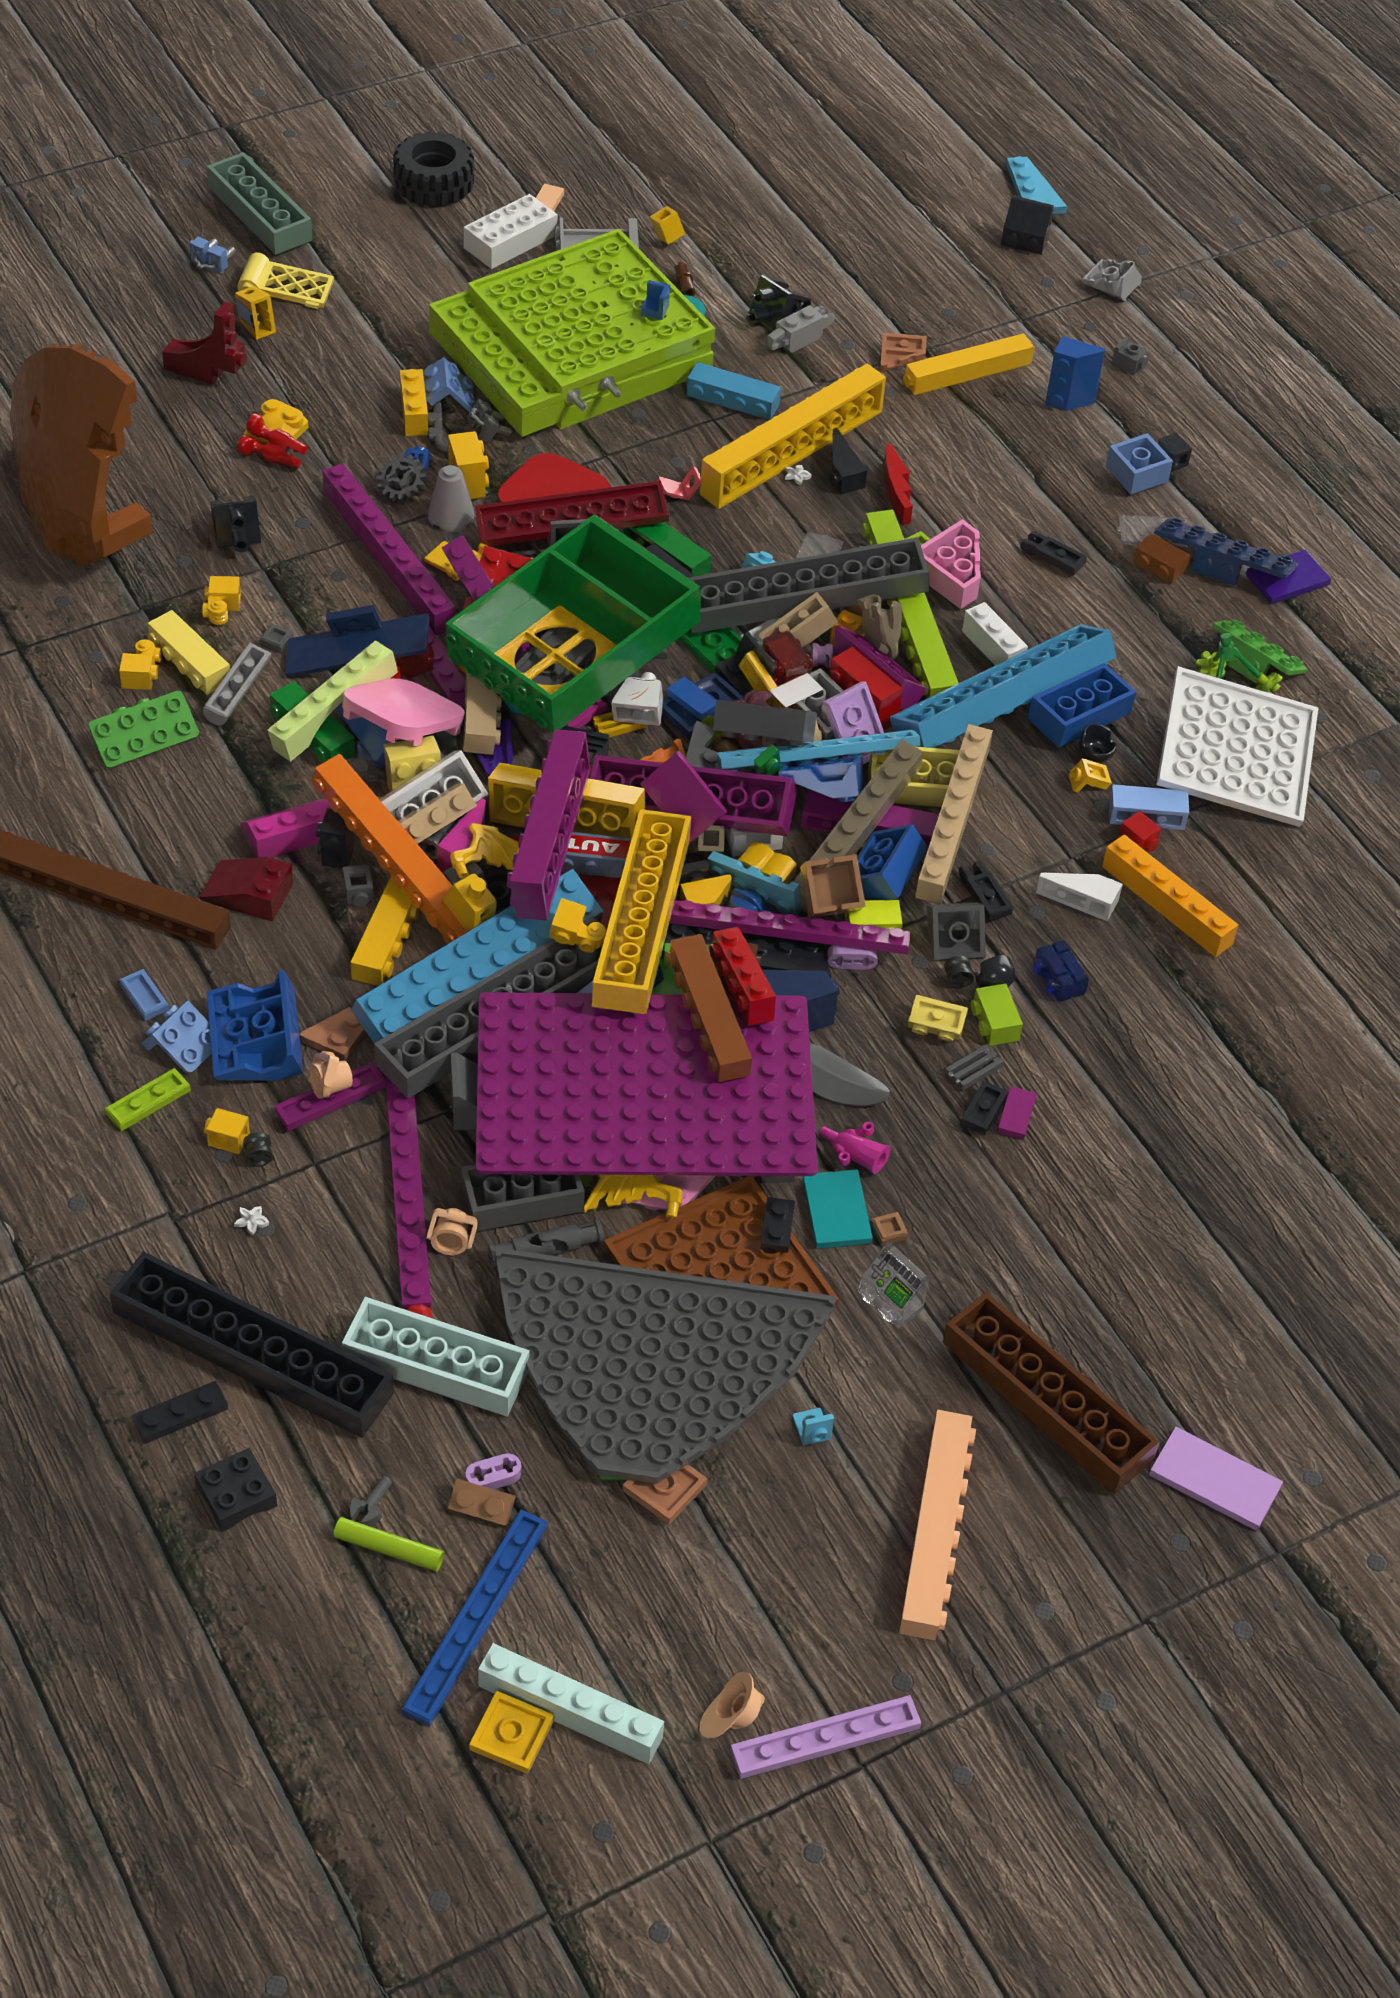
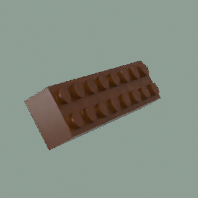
(1050, 1392)

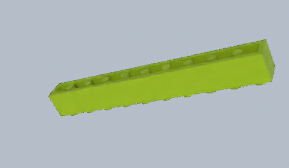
(918, 624)

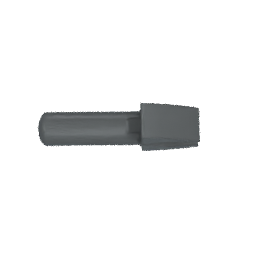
(370, 1503)

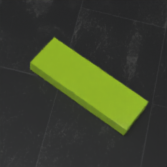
(147, 1099)

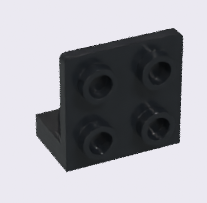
(730, 669)

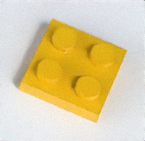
(511, 1732)

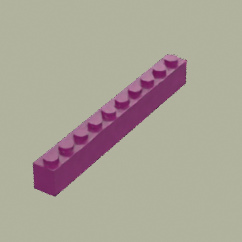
(387, 547)

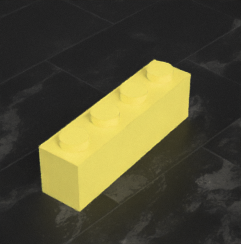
(188, 651)

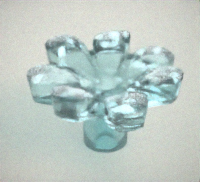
(444, 741)

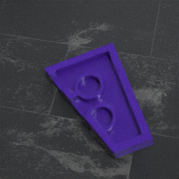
(502, 753)

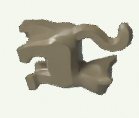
(881, 625)

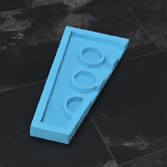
(1032, 185)
(772, 890)

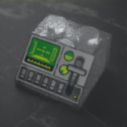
(894, 1286)

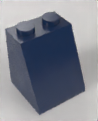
(815, 986)

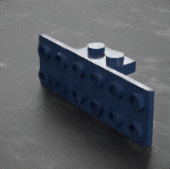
(1223, 557)
(351, 634)

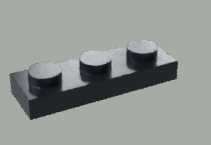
(180, 1412)

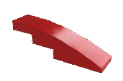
(896, 481)

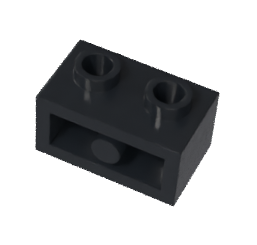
(335, 840)

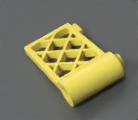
(259, 274)

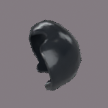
(1097, 743)
(996, 971)

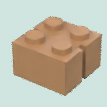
(833, 887)

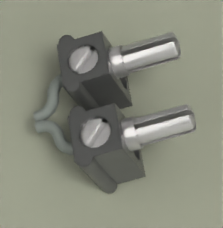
(486, 421)

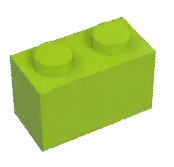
(997, 1014)

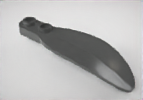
(843, 1082)

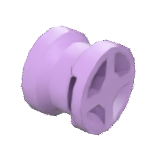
(819, 654)

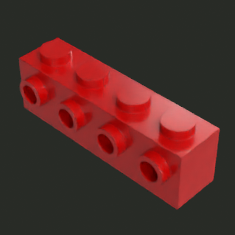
(743, 976)

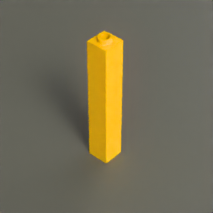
(968, 364)

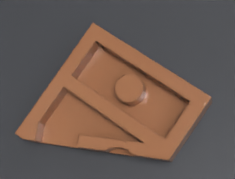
(901, 350)
(335, 1034)

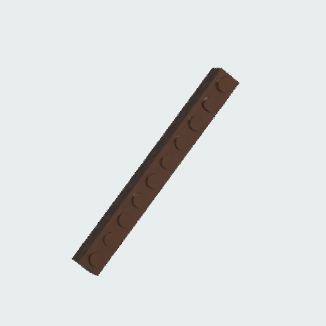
(113, 891)

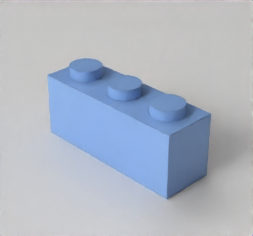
(1163, 806)

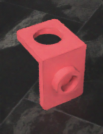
(682, 489)

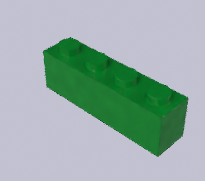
(676, 545)
(331, 736)

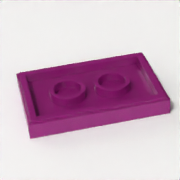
(681, 791)

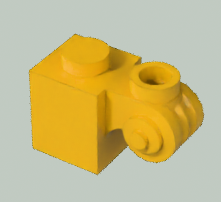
(222, 596)
(139, 669)
(569, 927)

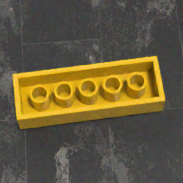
(604, 809)

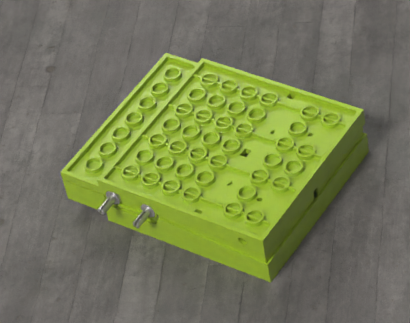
(570, 335)

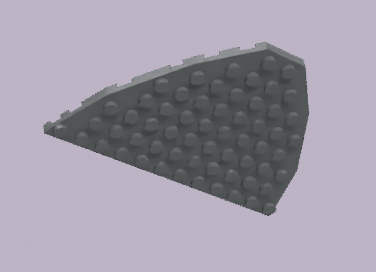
(648, 1360)

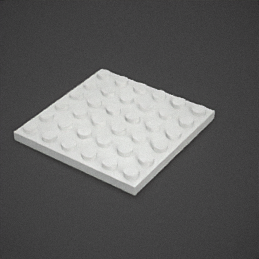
(1238, 746)

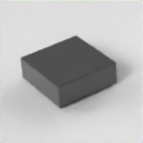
(276, 638)

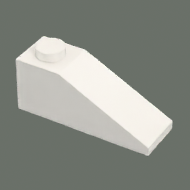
(1084, 892)

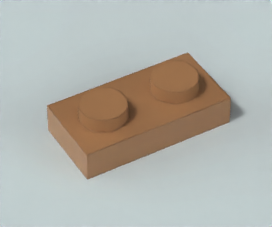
(481, 1502)

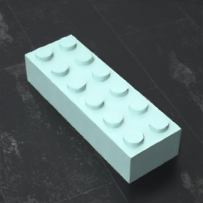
(438, 1356)

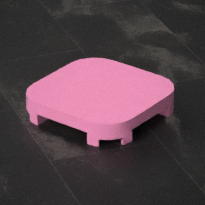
(403, 709)

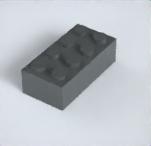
(519, 1198)

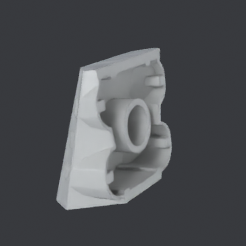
(1113, 278)

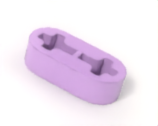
(851, 958)
(493, 1471)

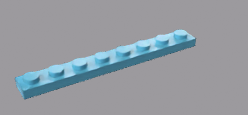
(828, 749)

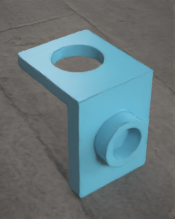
(816, 1429)

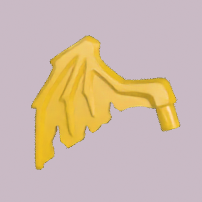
(486, 844)
(632, 1188)

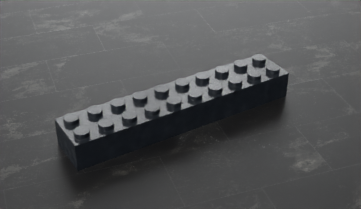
(252, 1344)

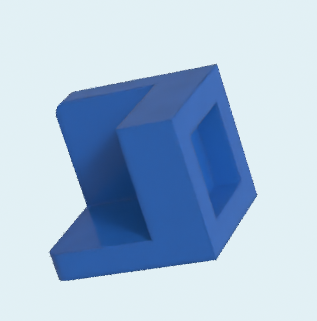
(657, 300)

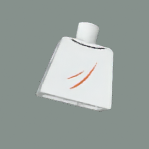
(639, 700)

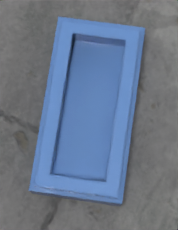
(144, 994)

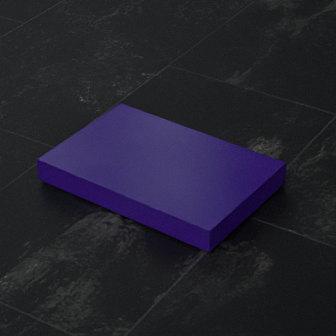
(1305, 578)

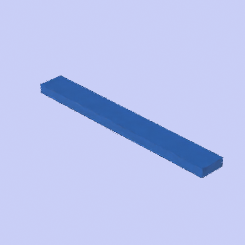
(474, 1618)

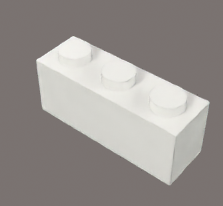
(991, 634)

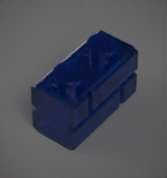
(1060, 971)

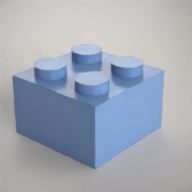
(1139, 463)

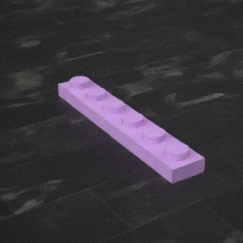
(825, 1736)

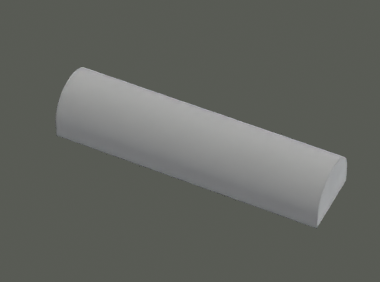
(235, 684)

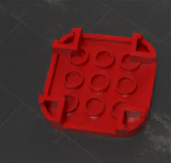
(549, 475)

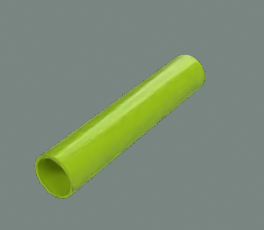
(388, 1544)

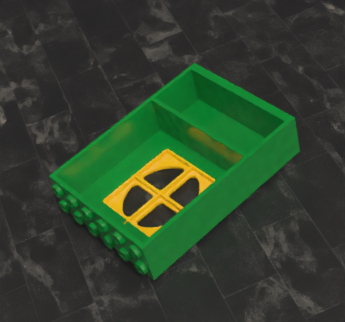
(584, 582)

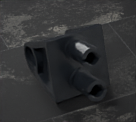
(774, 302)
(236, 523)

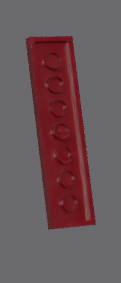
(531, 517)

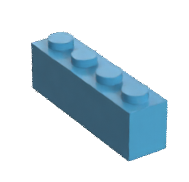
(733, 391)

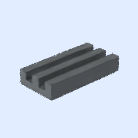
(970, 1064)

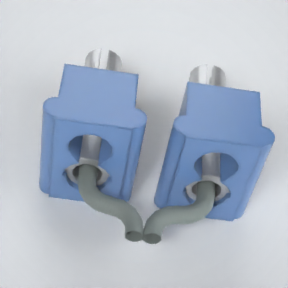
(210, 251)

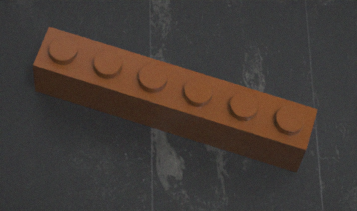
(709, 1008)

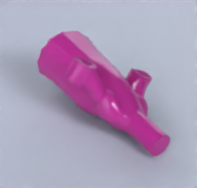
(857, 1148)

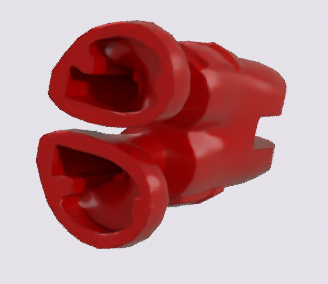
(278, 444)

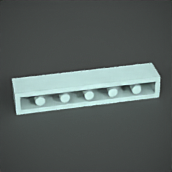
(572, 1703)

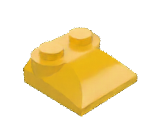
(281, 416)

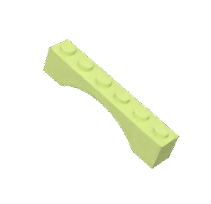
(297, 728)

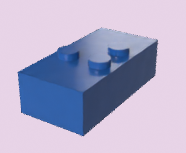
(1086, 699)

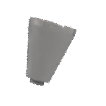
(450, 501)

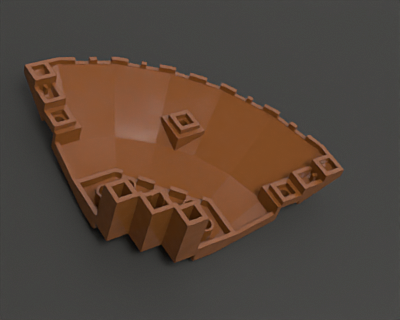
(64, 433)

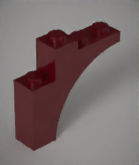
(209, 356)

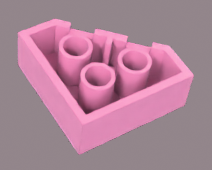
(954, 563)

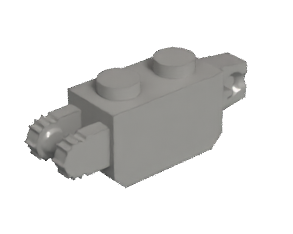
(800, 328)

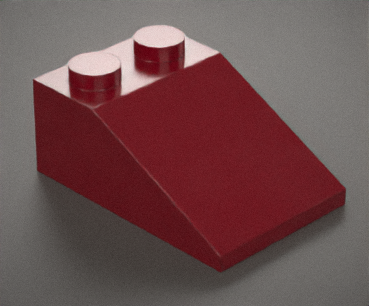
(250, 886)

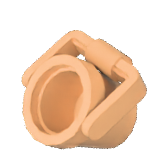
(329, 1076)
(450, 1233)

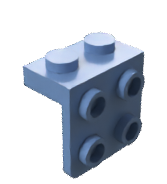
(445, 379)
(182, 1036)

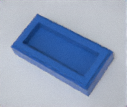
(692, 698)

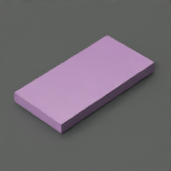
(1216, 1478)

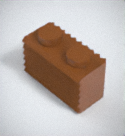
(1161, 558)

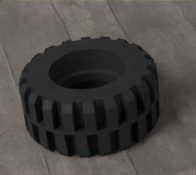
(433, 168)

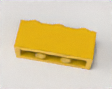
(414, 402)

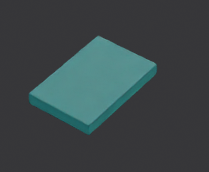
(837, 1209)

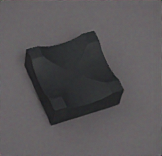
(235, 1489)

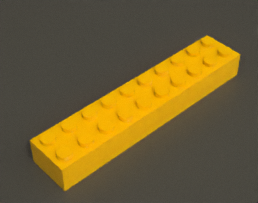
(791, 436)
(641, 912)

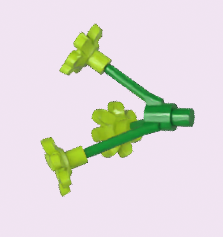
(1214, 665)

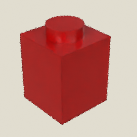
(1141, 831)

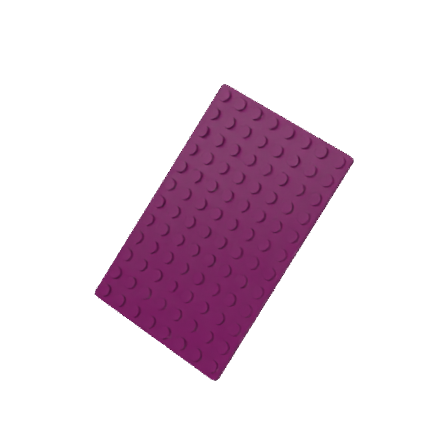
(635, 1093)

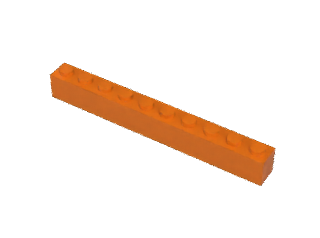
(388, 842)

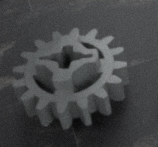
(390, 477)

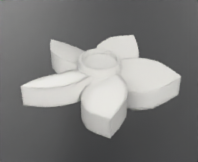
(797, 474)
(251, 1219)

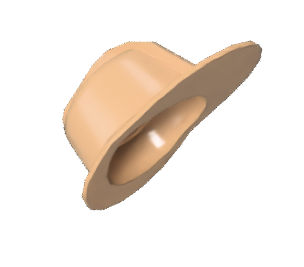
(733, 1708)

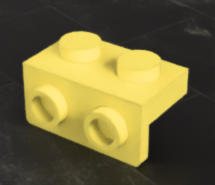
(937, 1018)

